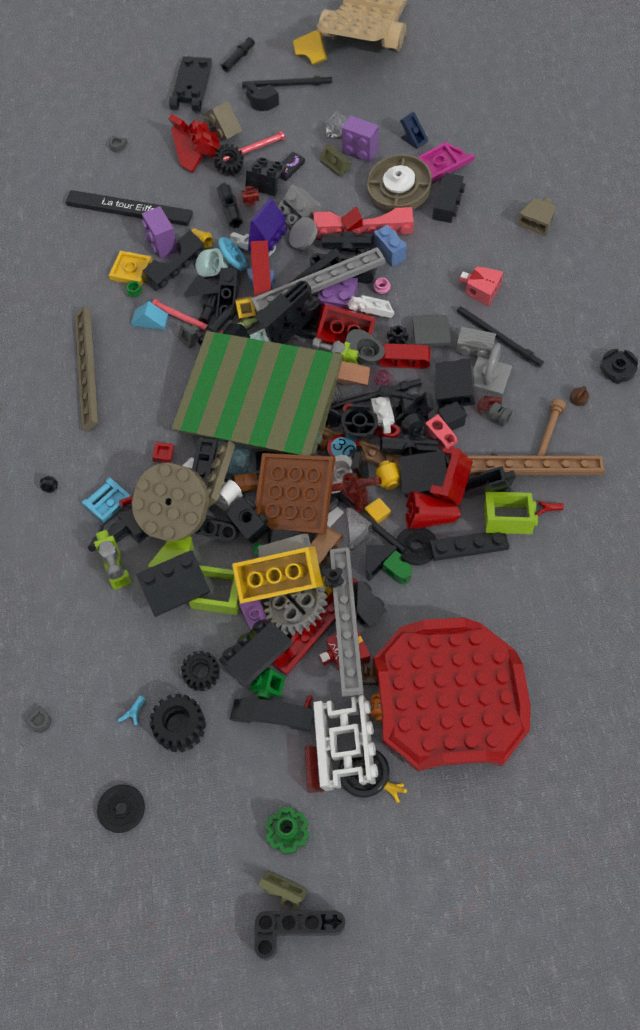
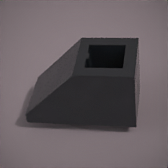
(367, 606)

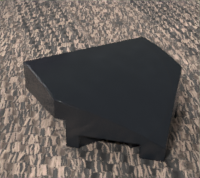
(359, 463)

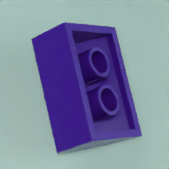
(267, 225)

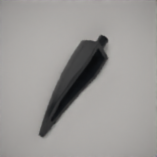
(488, 481)

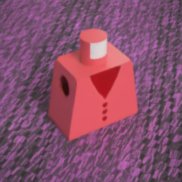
(482, 283)

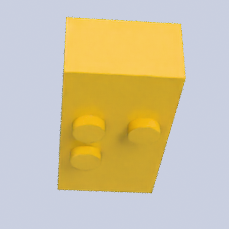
(277, 574)

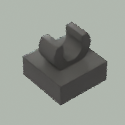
(188, 334)

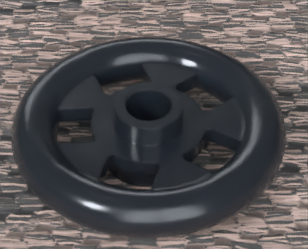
(361, 790)

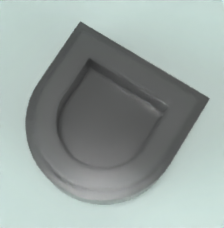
(117, 144)
(39, 720)

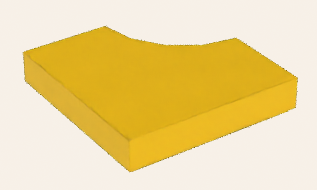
(311, 46)

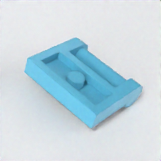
(109, 504)

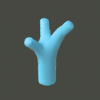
(133, 711)

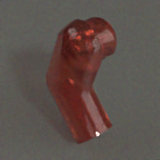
(487, 401)

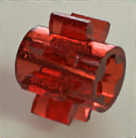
(250, 195)

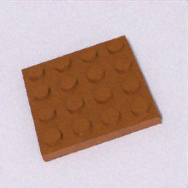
(295, 491)

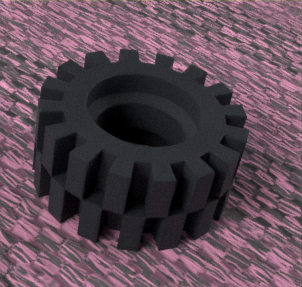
(228, 151)
(192, 662)

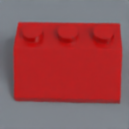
(337, 322)

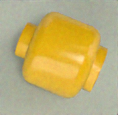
(389, 474)

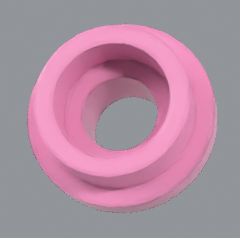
(382, 286)

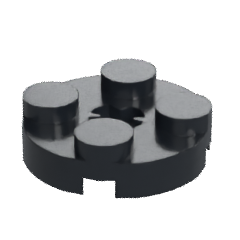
(616, 373)

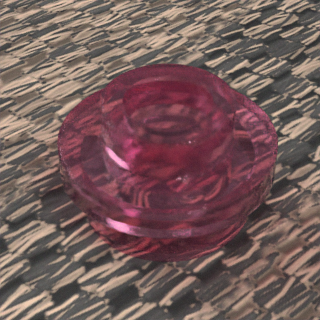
(383, 373)

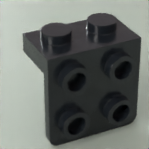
(264, 175)

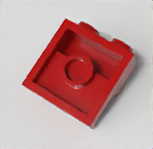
(202, 139)

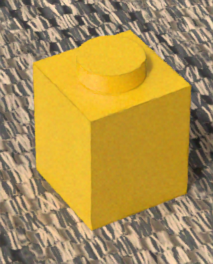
(245, 307)

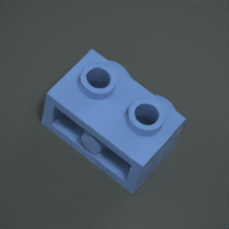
(390, 245)

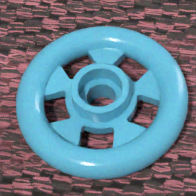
(232, 253)

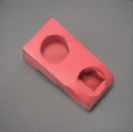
(439, 431)

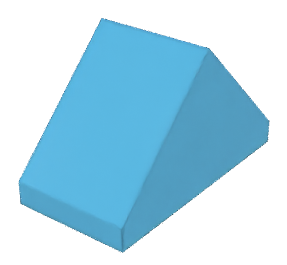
(149, 316)

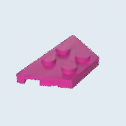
(445, 160)

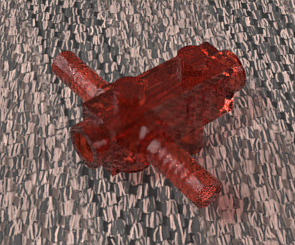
(356, 488)

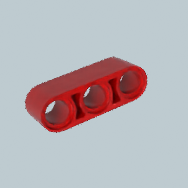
(406, 356)

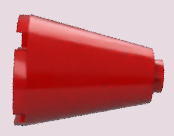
(429, 511)

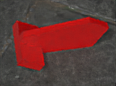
(187, 156)

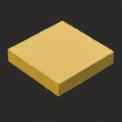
(129, 267)

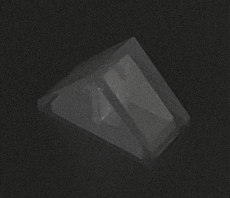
(358, 528)

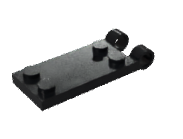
(191, 82)

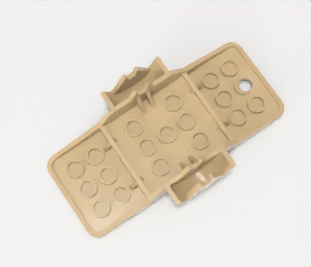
(366, 21)

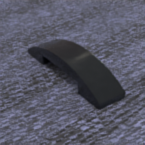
(272, 712)

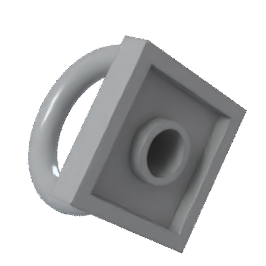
(490, 374)

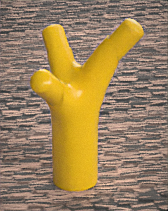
(394, 788)

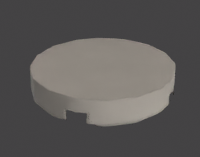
(303, 233)

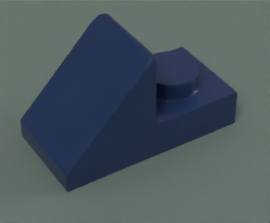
(414, 132)

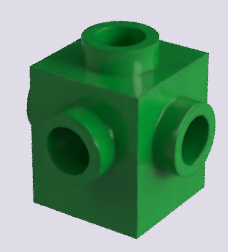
(268, 684)

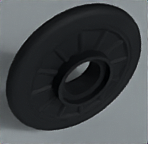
(416, 556)
(130, 818)

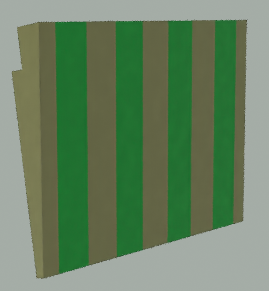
(259, 394)

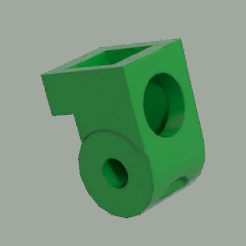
(396, 569)

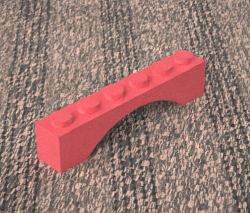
(398, 219)

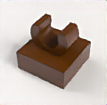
(369, 674)

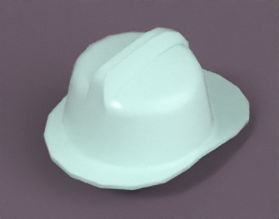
(210, 262)

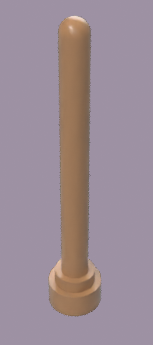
(557, 407)

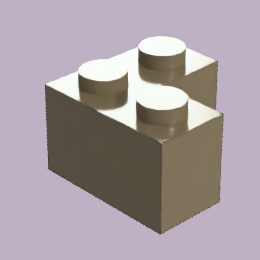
(224, 120)

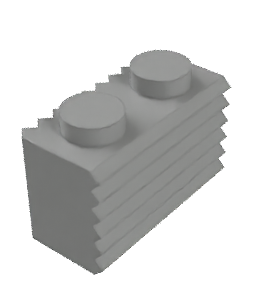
(475, 342)

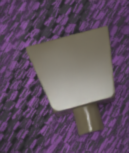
(537, 215)

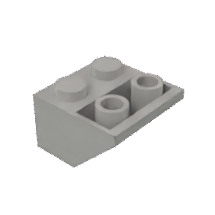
(297, 205)

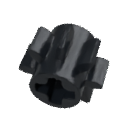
(397, 335)

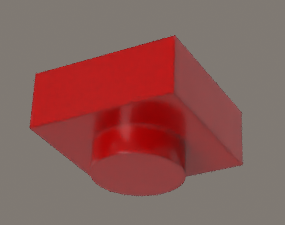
(163, 452)

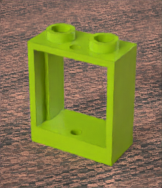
(509, 525)
(230, 607)

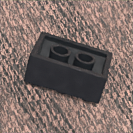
(173, 583)
(255, 651)

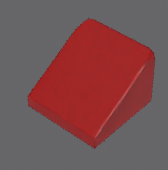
(352, 219)

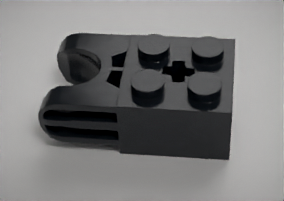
(289, 312)

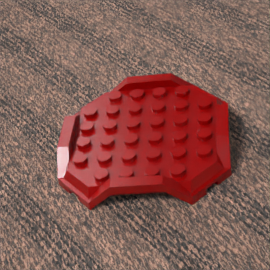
(451, 694)

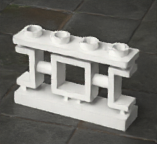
(328, 748)

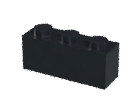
(448, 197)

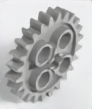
(283, 615)

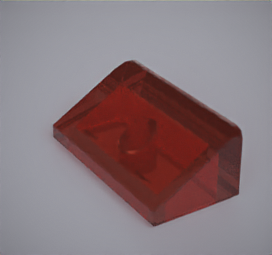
(312, 770)

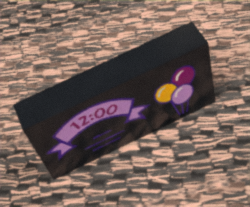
(293, 163)

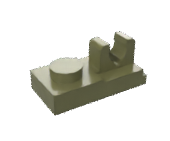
(335, 159)
(277, 885)

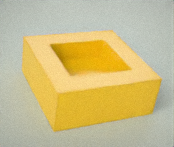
(377, 510)

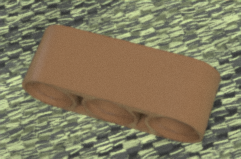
(324, 543)

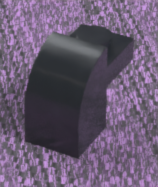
(263, 98)
(405, 407)
(126, 526)

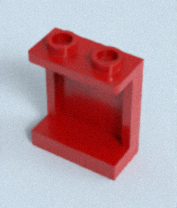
(455, 478)

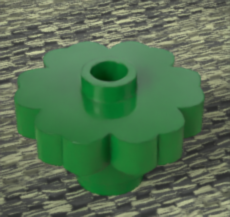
(287, 841)

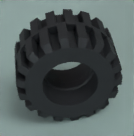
(166, 711)

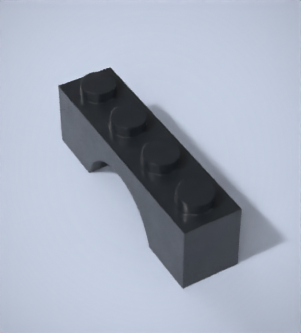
(159, 273)

